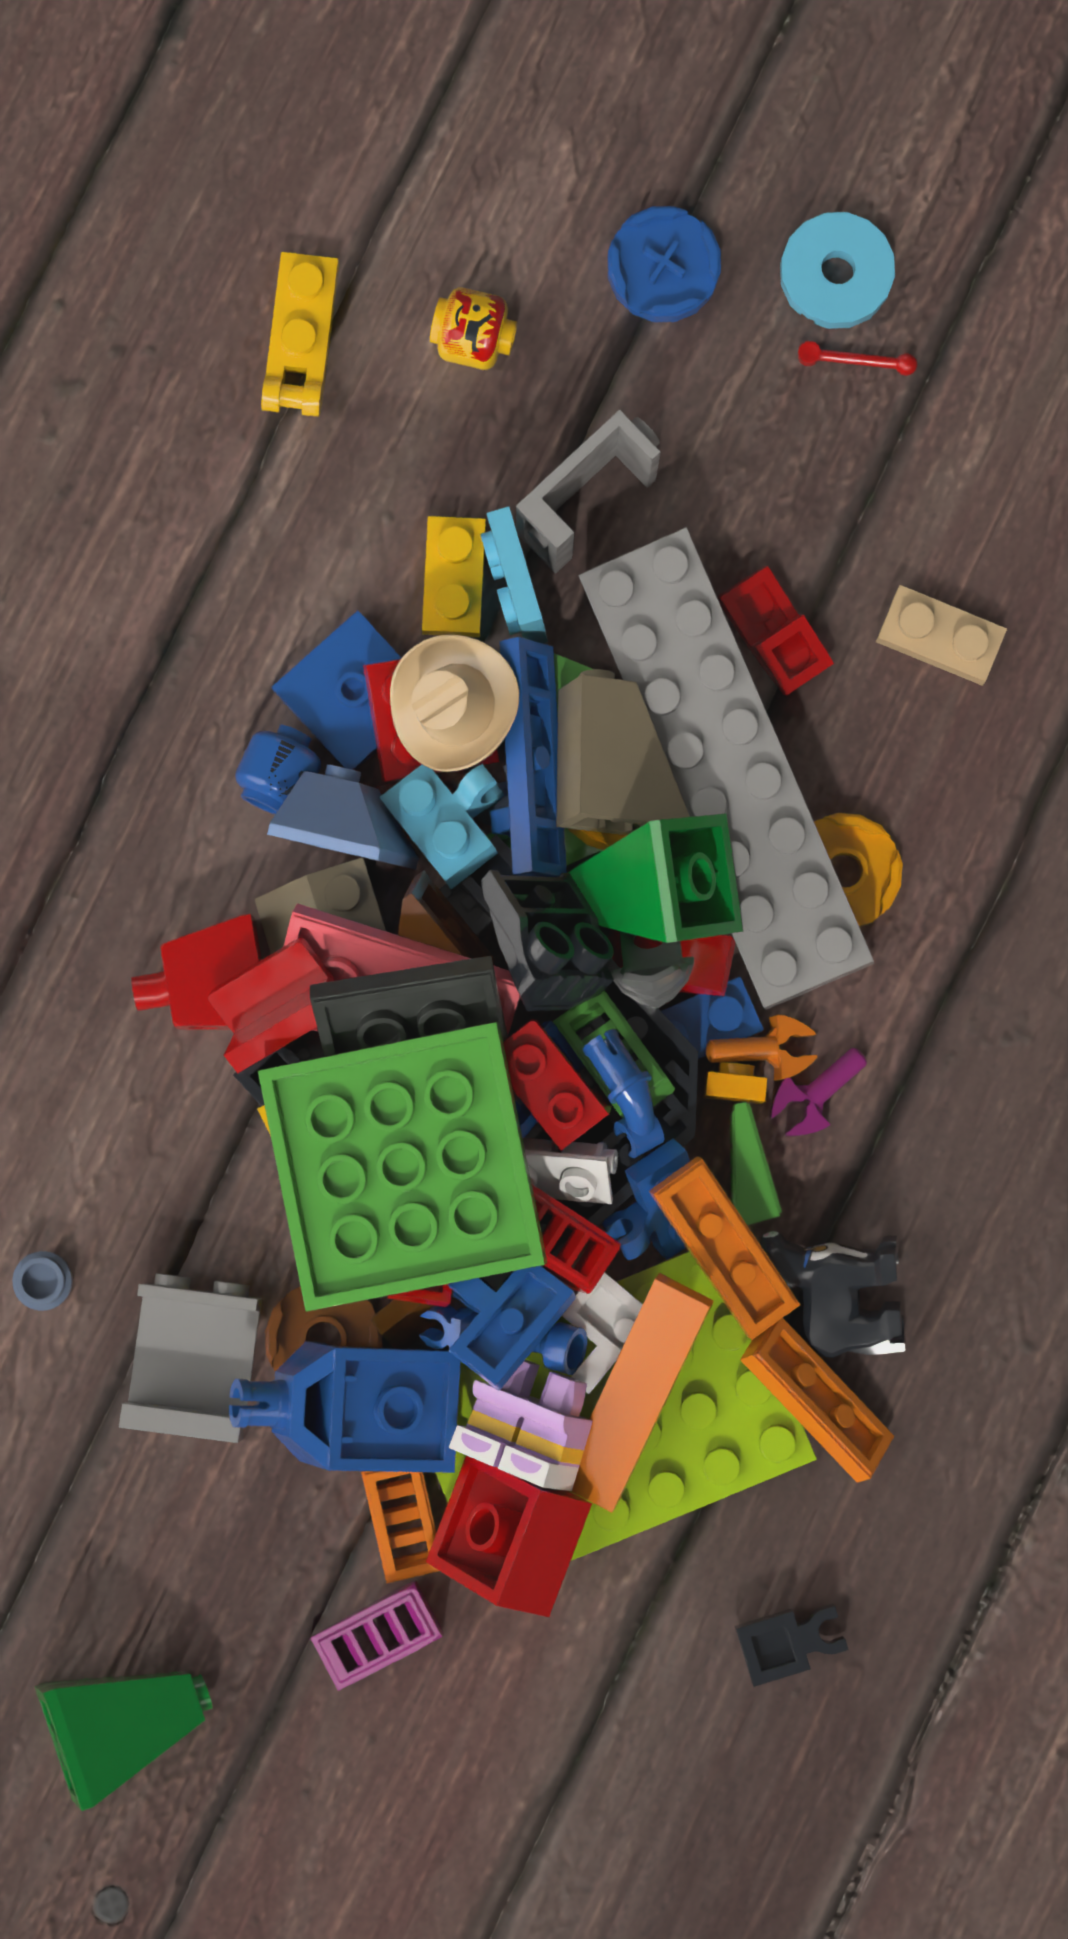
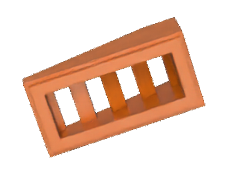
(412, 1564)

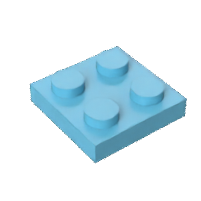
(508, 562)

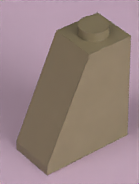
(610, 758)

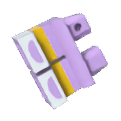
(526, 1434)

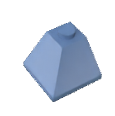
(343, 817)

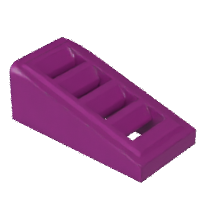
(421, 1614)

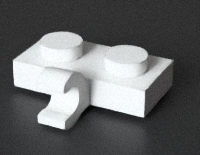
(607, 1319)

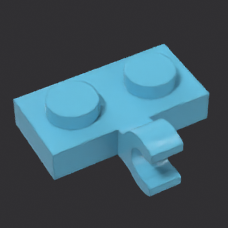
(443, 821)

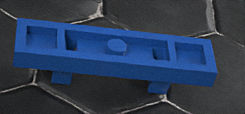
(532, 764)

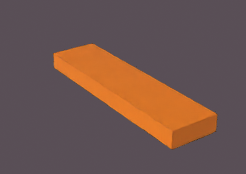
(639, 1389)

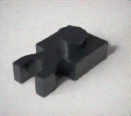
(779, 1645)

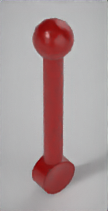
(810, 353)

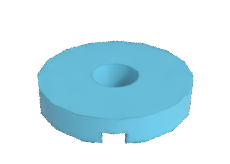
(841, 237)

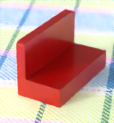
(269, 1003)

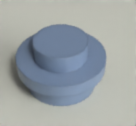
(42, 1280)

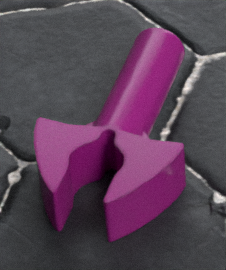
(817, 1092)

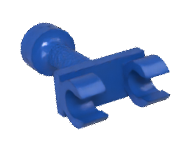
(561, 1347)

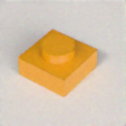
(735, 1083)

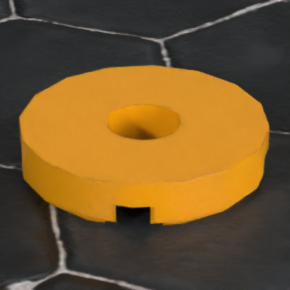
(877, 859)

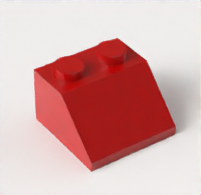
(508, 1537)

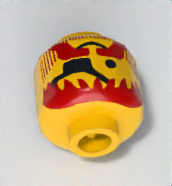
(472, 328)

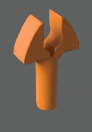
(765, 1048)

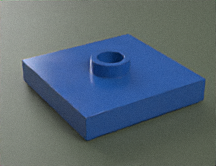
(331, 691)

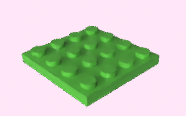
(402, 1167)

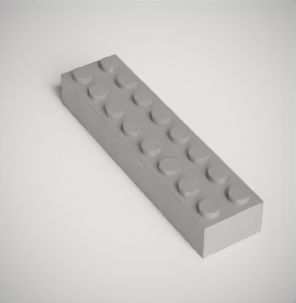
(729, 761)

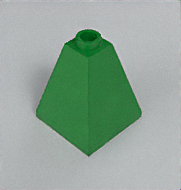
(666, 881)
(118, 1726)

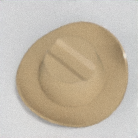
(453, 701)

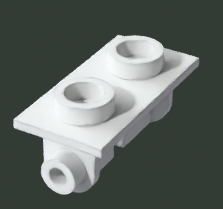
(575, 1174)

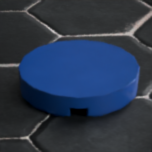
(663, 264)

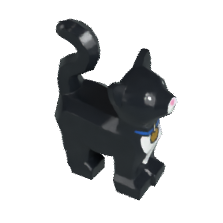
(831, 1294)

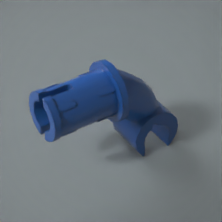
(628, 1089)

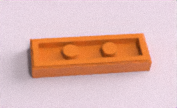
(724, 1247)
(818, 1399)

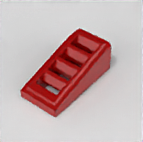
(594, 1259)

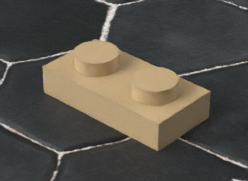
(941, 635)

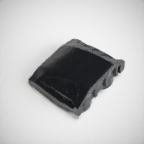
(548, 939)

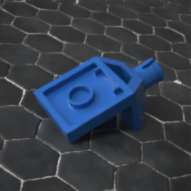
(359, 1407)

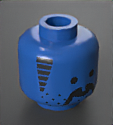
(274, 766)

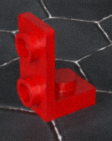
(552, 1085)

